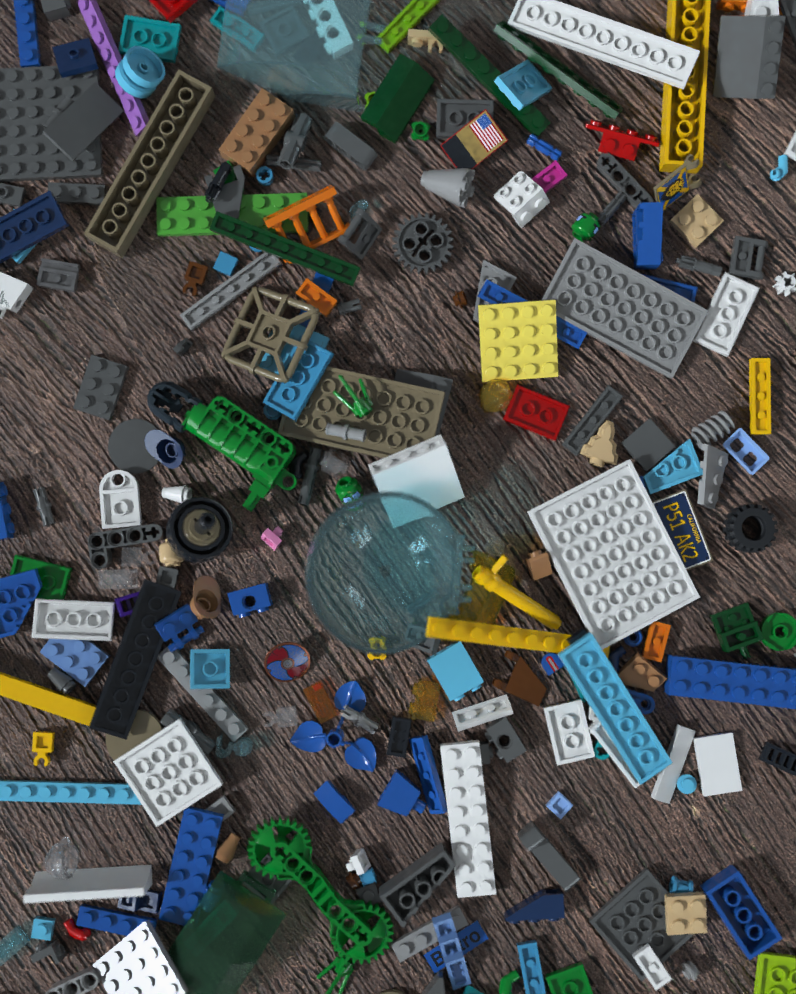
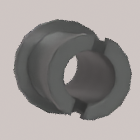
(347, 307)

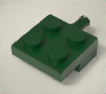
(736, 628)

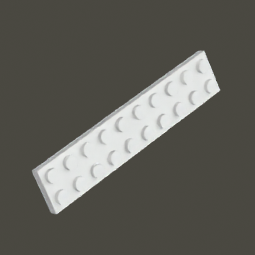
(606, 40)

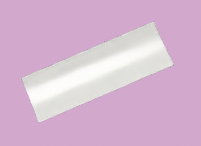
(91, 884)

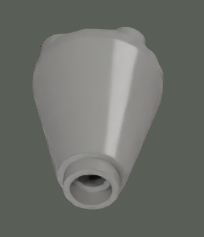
(450, 184)

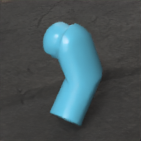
(782, 169)

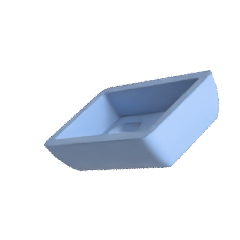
(749, 446)

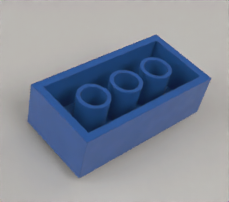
(741, 912)

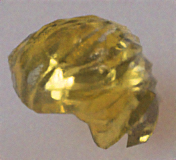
(495, 395)

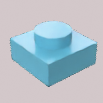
(43, 928)

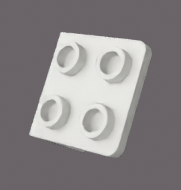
(522, 198)

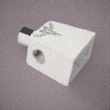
(12, 293)

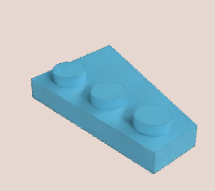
(674, 469)

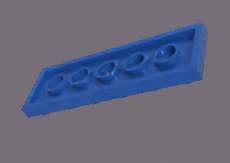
(190, 864)

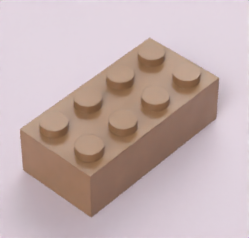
(257, 132)

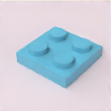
(209, 668)

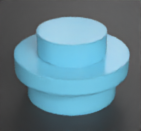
(686, 783)

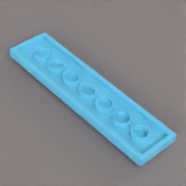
(614, 708)

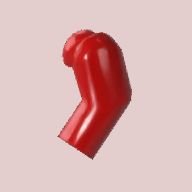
(75, 932)

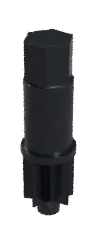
(218, 181)

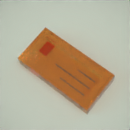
(320, 702)

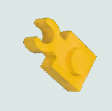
(43, 744)

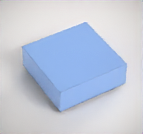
(559, 805)

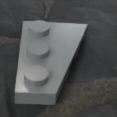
(496, 276)

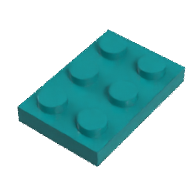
(155, 35)

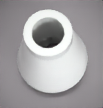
(177, 493)

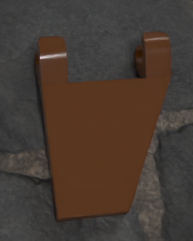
(522, 681)

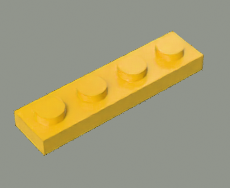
(760, 396)

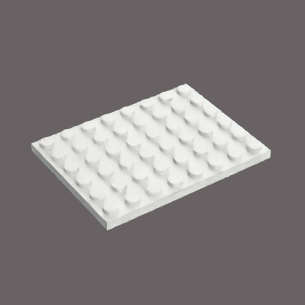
(613, 554)

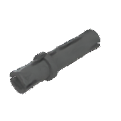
(309, 476)

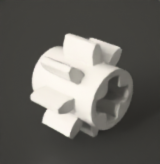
(780, 284)

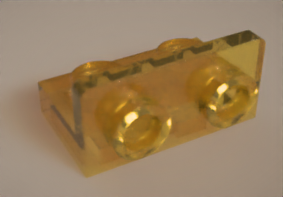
(425, 700)

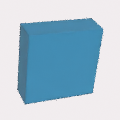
(225, 264)

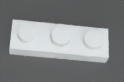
(482, 712)

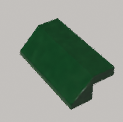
(397, 98)

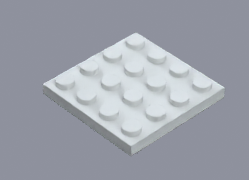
(168, 772)

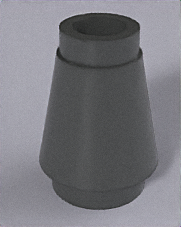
(63, 682)

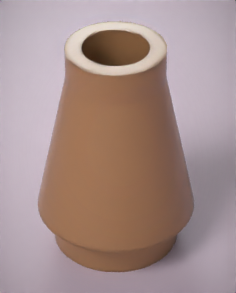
(227, 849)

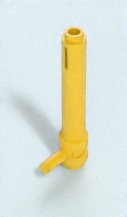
(493, 583)

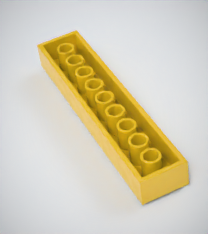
(685, 109)

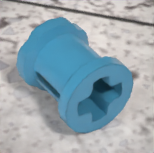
(680, 886)

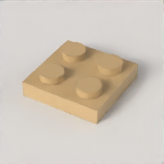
(696, 221)
(685, 913)

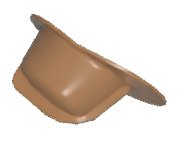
(206, 598)

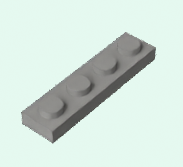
(424, 936)

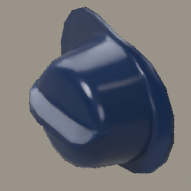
(165, 448)

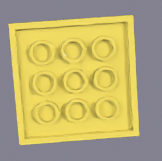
(518, 340)

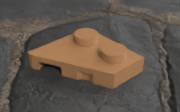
(641, 674)

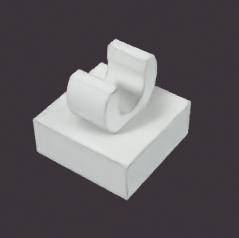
(358, 862)

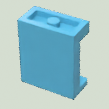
(455, 671)

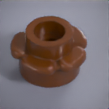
(460, 299)
(354, 880)

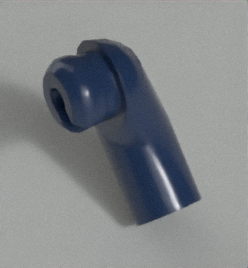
(614, 657)

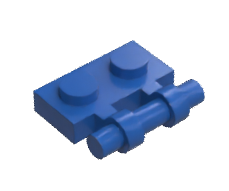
(177, 622)

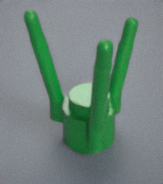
(362, 406)
(342, 969)

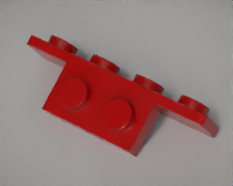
(620, 142)

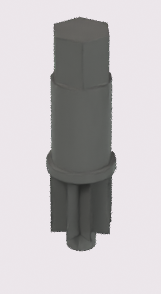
(697, 265)

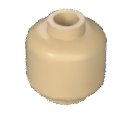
(167, 556)

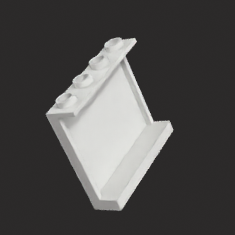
(420, 472)

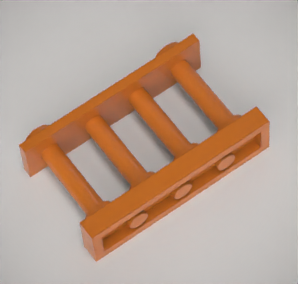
(309, 204)

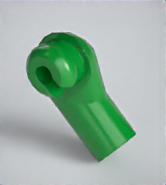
(506, 982)

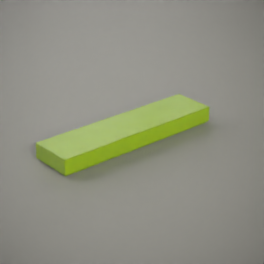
(405, 20)

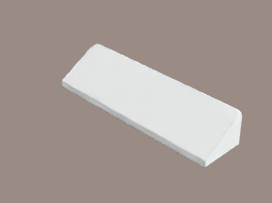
(677, 753)

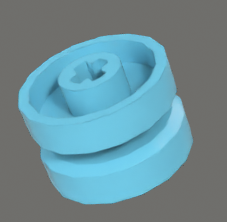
(140, 72)

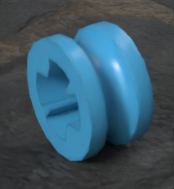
(268, 180)

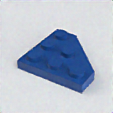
(16, 598)

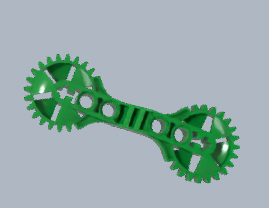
(320, 889)

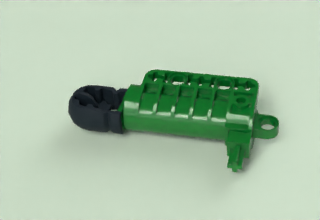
(230, 438)

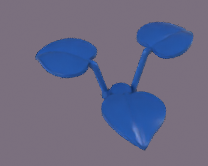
(311, 738)

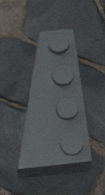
(416, 882)

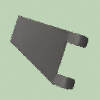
(230, 197)

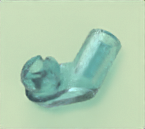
(363, 204)

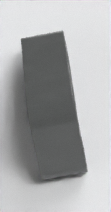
(127, 540)
(548, 855)

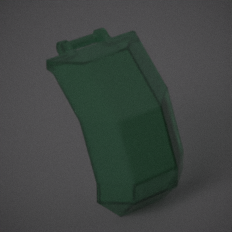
(225, 935)

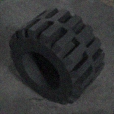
(765, 524)

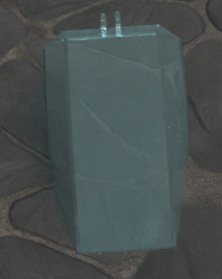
(298, 47)

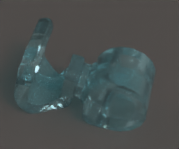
(241, 747)

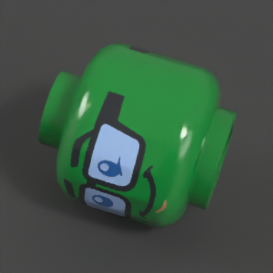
(585, 227)
(348, 489)

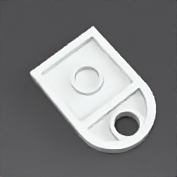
(121, 502)

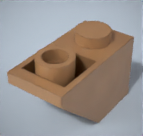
(538, 564)

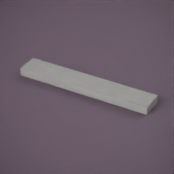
(230, 290)

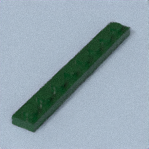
(484, 72)
(562, 72)
(285, 248)

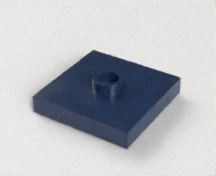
(75, 57)

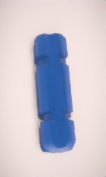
(544, 147)

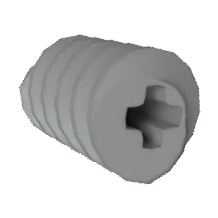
(711, 428)

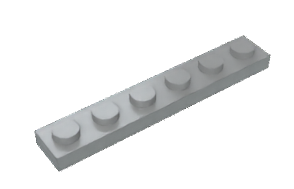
(206, 698)

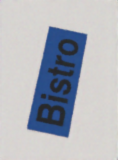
(468, 938)

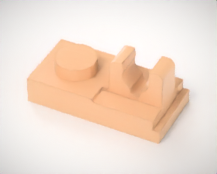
(421, 38)

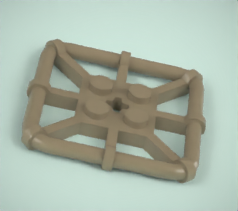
(281, 331)

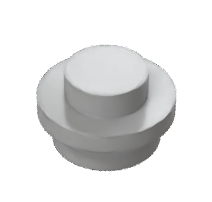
(689, 970)

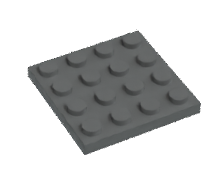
(637, 918)

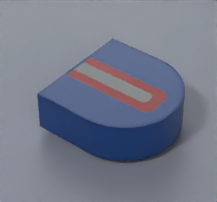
(551, 663)

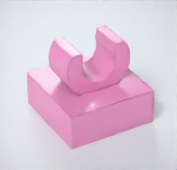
(272, 538)

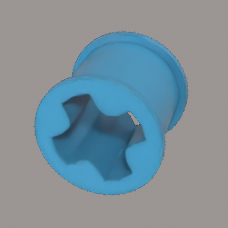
(368, 877)

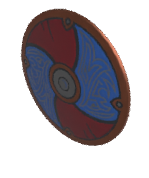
(287, 661)

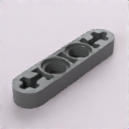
(627, 180)

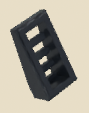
(765, 752)

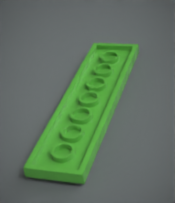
(195, 215)

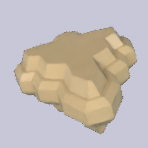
(601, 447)

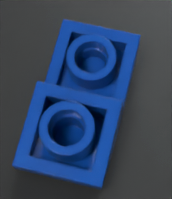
(334, 802)

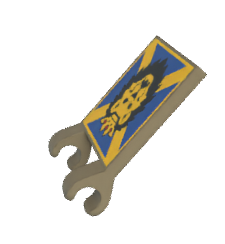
(677, 183)

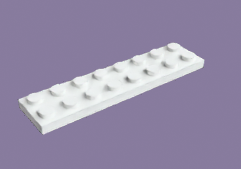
(468, 818)

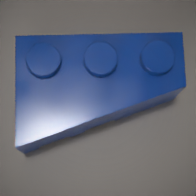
(647, 235)

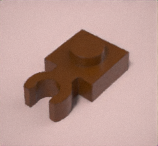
(195, 276)

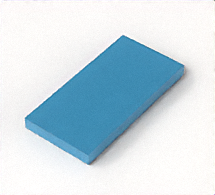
(294, 395)

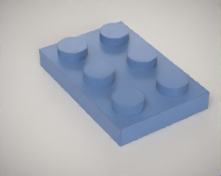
(76, 657)

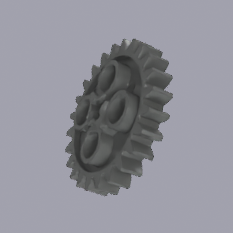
(409, 234)

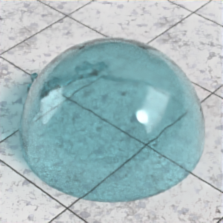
(384, 570)

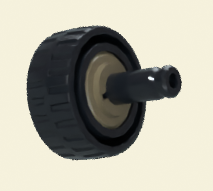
(199, 530)

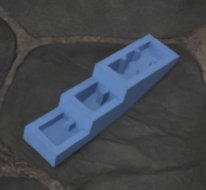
(451, 950)

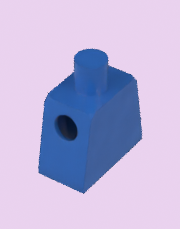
(401, 795)

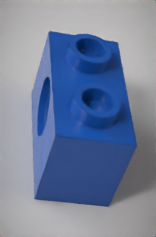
(259, 592)

